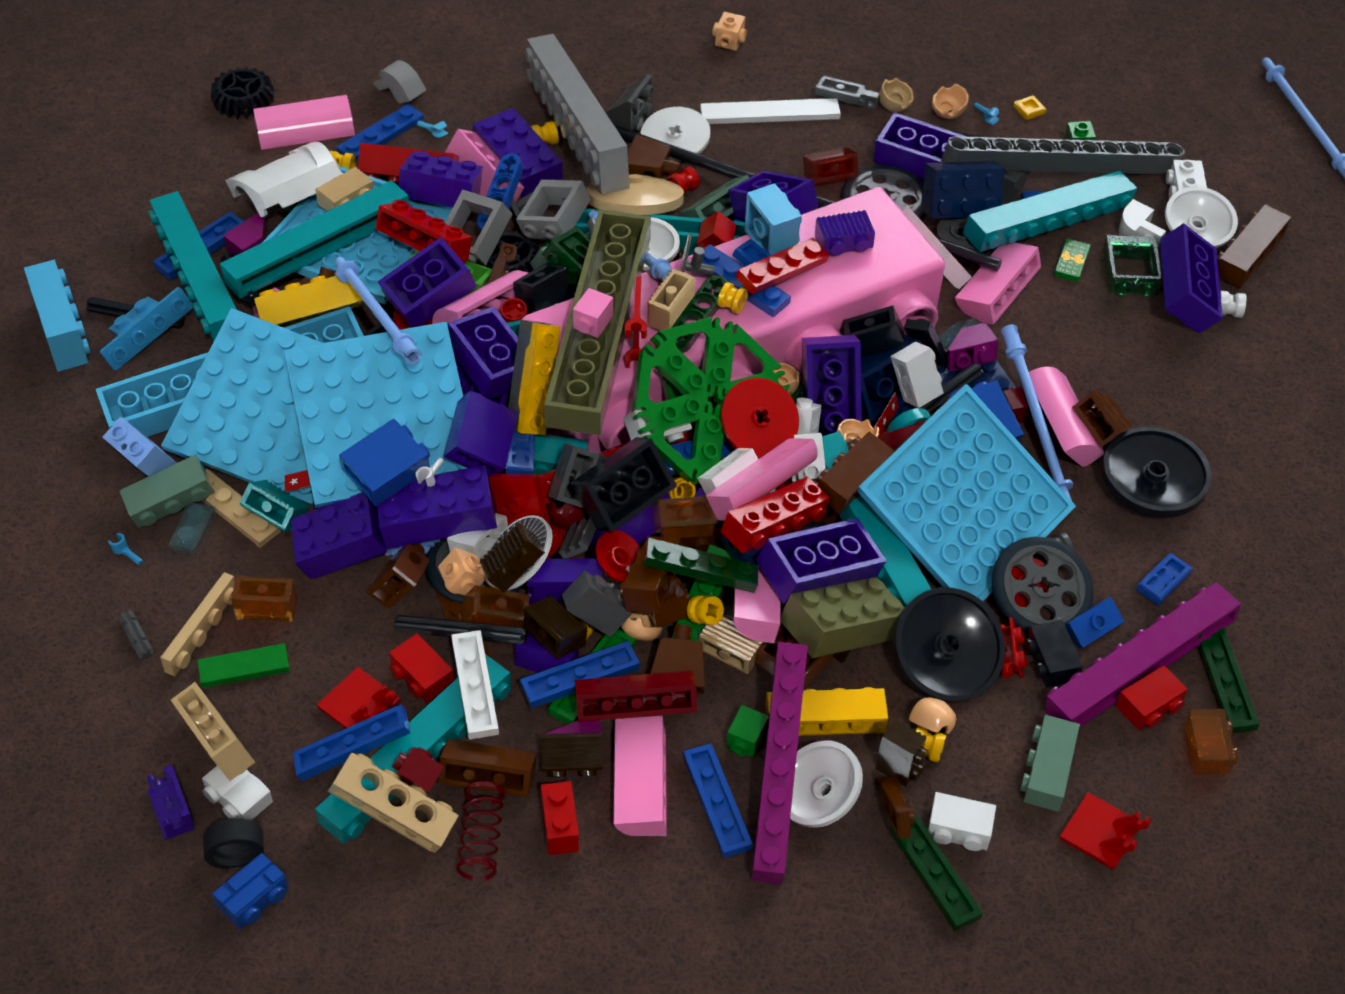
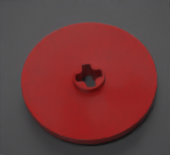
(740, 416)

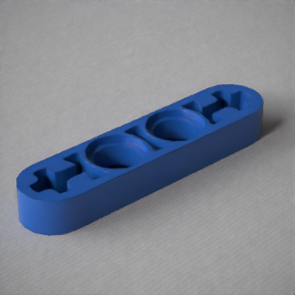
(502, 175)

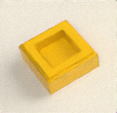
(1029, 107)

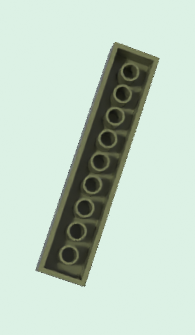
(586, 363)

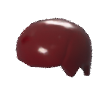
(565, 515)

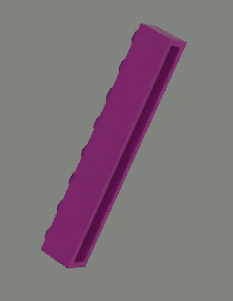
(1161, 644)
(779, 764)

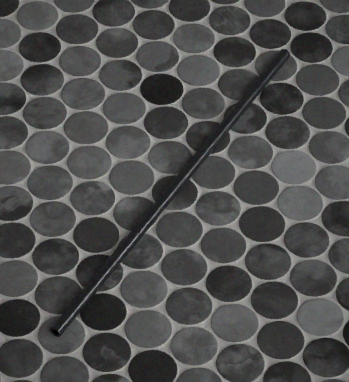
(734, 172)

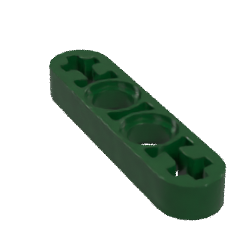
(697, 313)

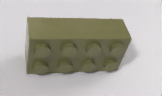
(842, 616)

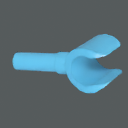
(437, 129)

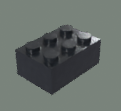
(624, 484)

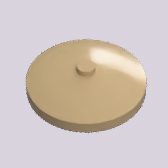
(644, 197)

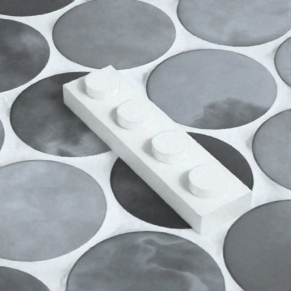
(475, 685)

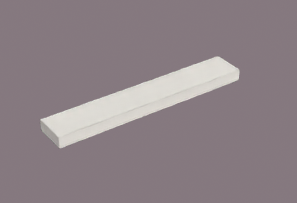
(770, 111)

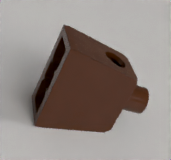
(650, 158)
(1104, 419)
(405, 564)
(681, 655)

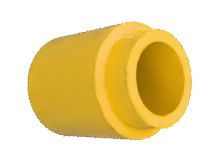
(685, 489)

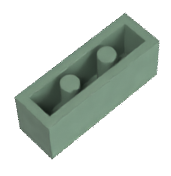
(715, 201)
(167, 491)
(1050, 762)

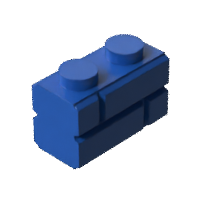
(251, 891)

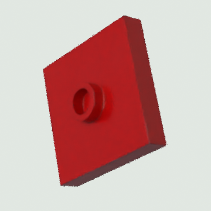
(518, 496)

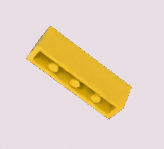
(306, 301)
(841, 711)

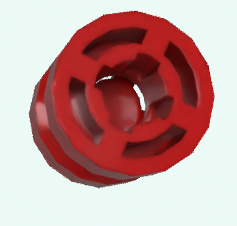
(687, 179)
(513, 310)

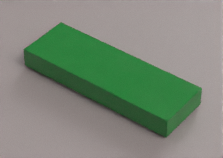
(243, 665)

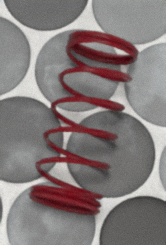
(480, 859)

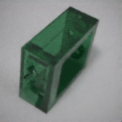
(1143, 249)

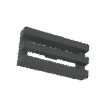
(577, 535)

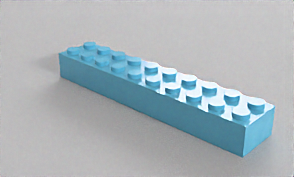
(155, 397)

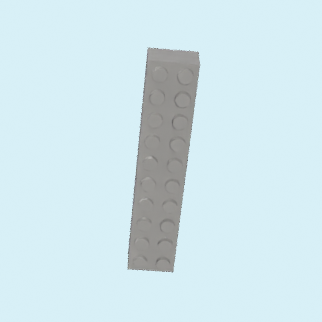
(578, 114)

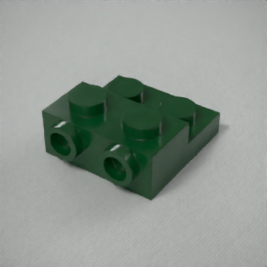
(569, 251)

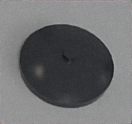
(1156, 472)
(948, 645)

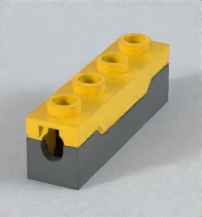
(532, 374)

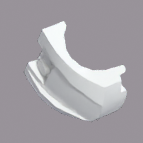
(287, 178)

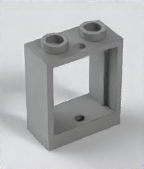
(568, 193)
(498, 219)

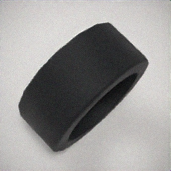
(244, 842)

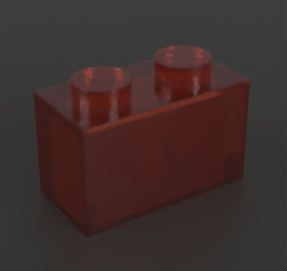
(831, 165)

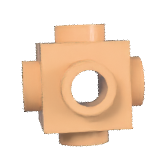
(730, 31)
(461, 571)

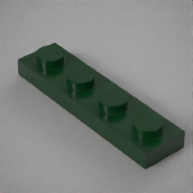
(701, 565)
(1228, 682)
(938, 876)

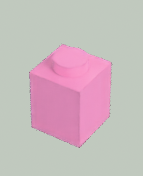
(593, 312)

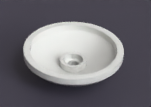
(1203, 212)
(663, 241)
(818, 769)

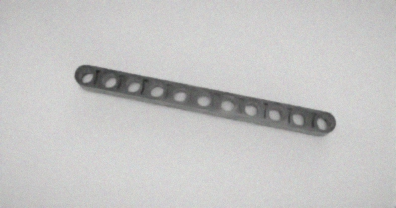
(1065, 155)

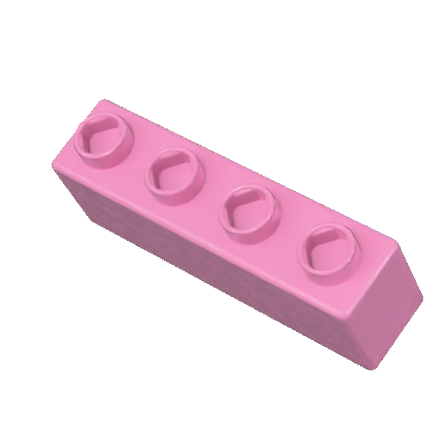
(896, 272)

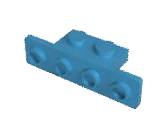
(143, 325)

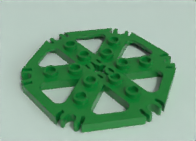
(696, 388)

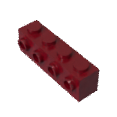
(636, 696)

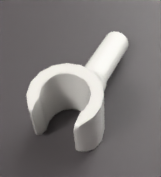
(428, 473)

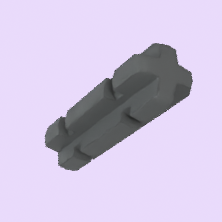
(135, 634)

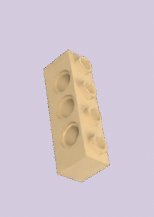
(212, 731)
(376, 803)

